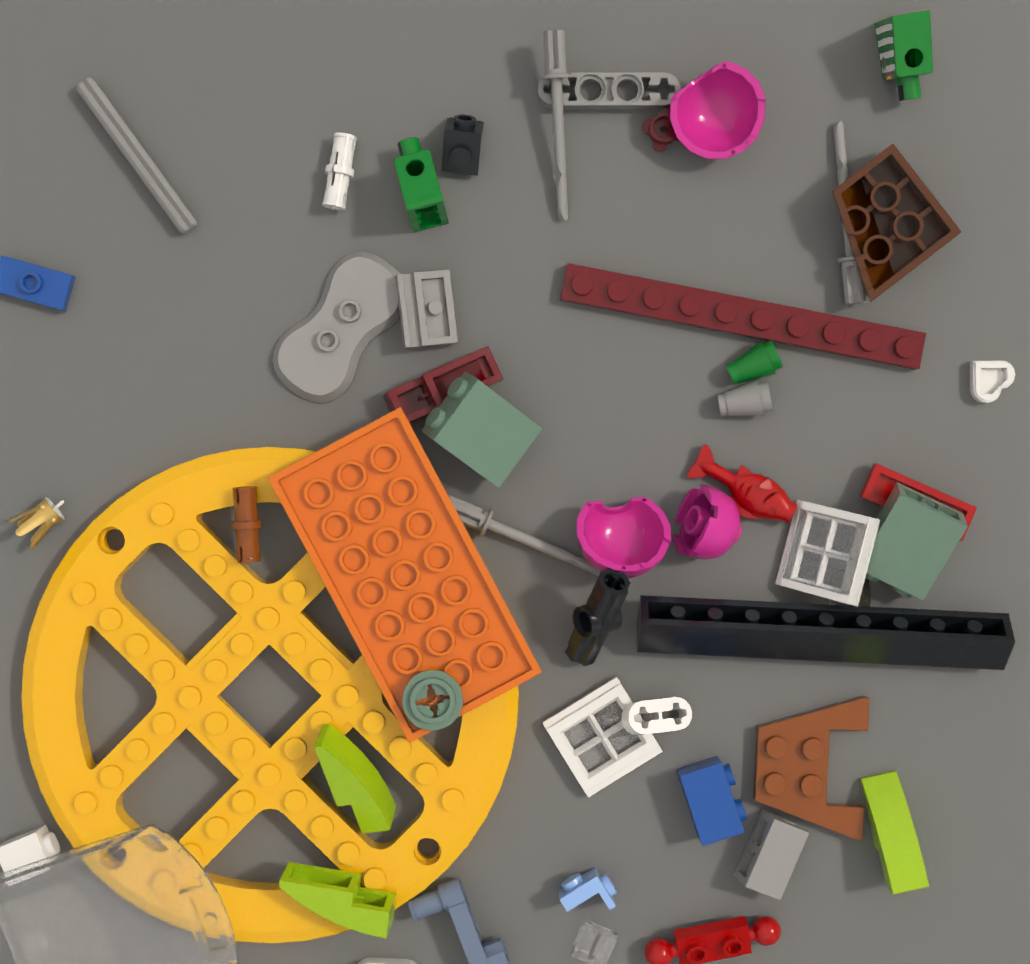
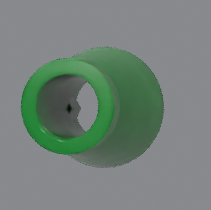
(755, 363)

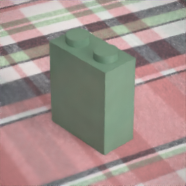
(481, 428)
(913, 541)

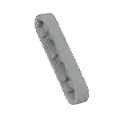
(608, 84)

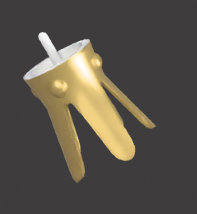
(46, 513)

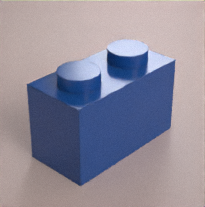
(711, 800)

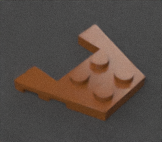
(794, 765)

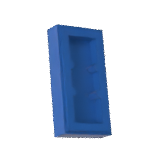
(35, 283)

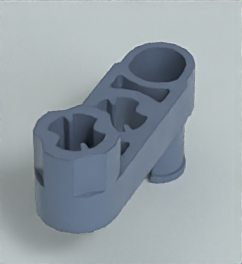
(453, 899)

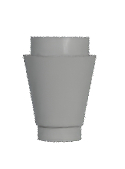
(746, 400)

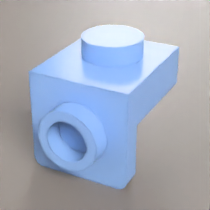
(580, 888)

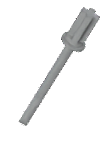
(556, 70)
(852, 281)
(481, 521)

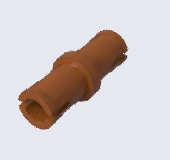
(246, 524)

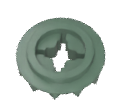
(447, 710)

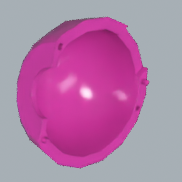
(719, 111)
(623, 537)

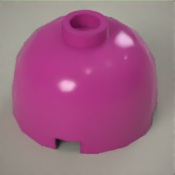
(708, 523)

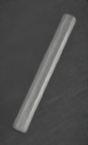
(136, 155)

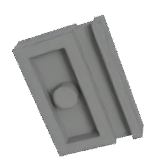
(426, 309)

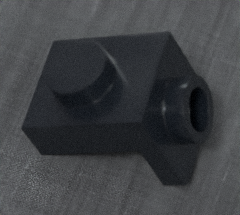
(462, 145)

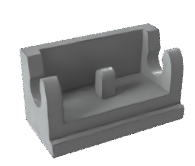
(770, 854)

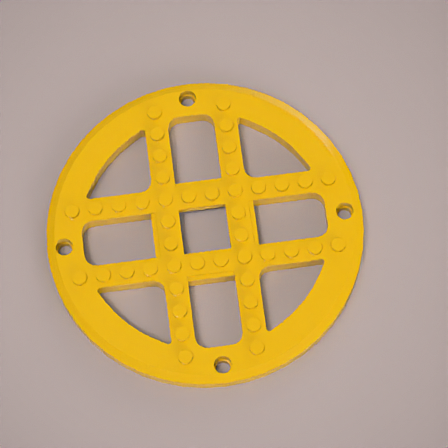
(90, 795)

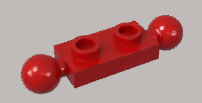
(713, 941)

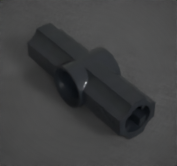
(597, 617)

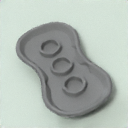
(324, 349)

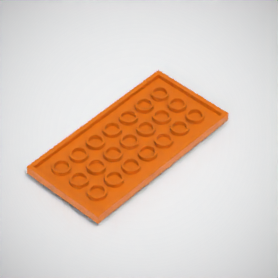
(403, 567)

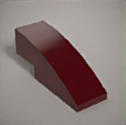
(431, 389)

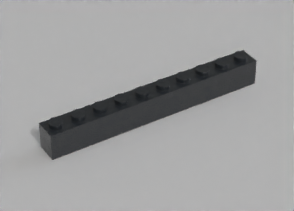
(824, 632)

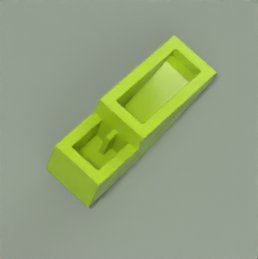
(354, 780)
(893, 832)
(340, 898)

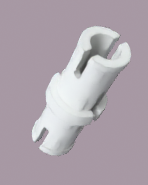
(339, 171)

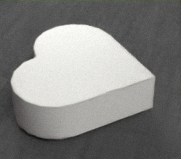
(989, 378)

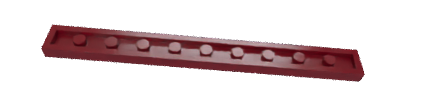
(743, 316)

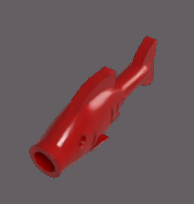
(753, 493)

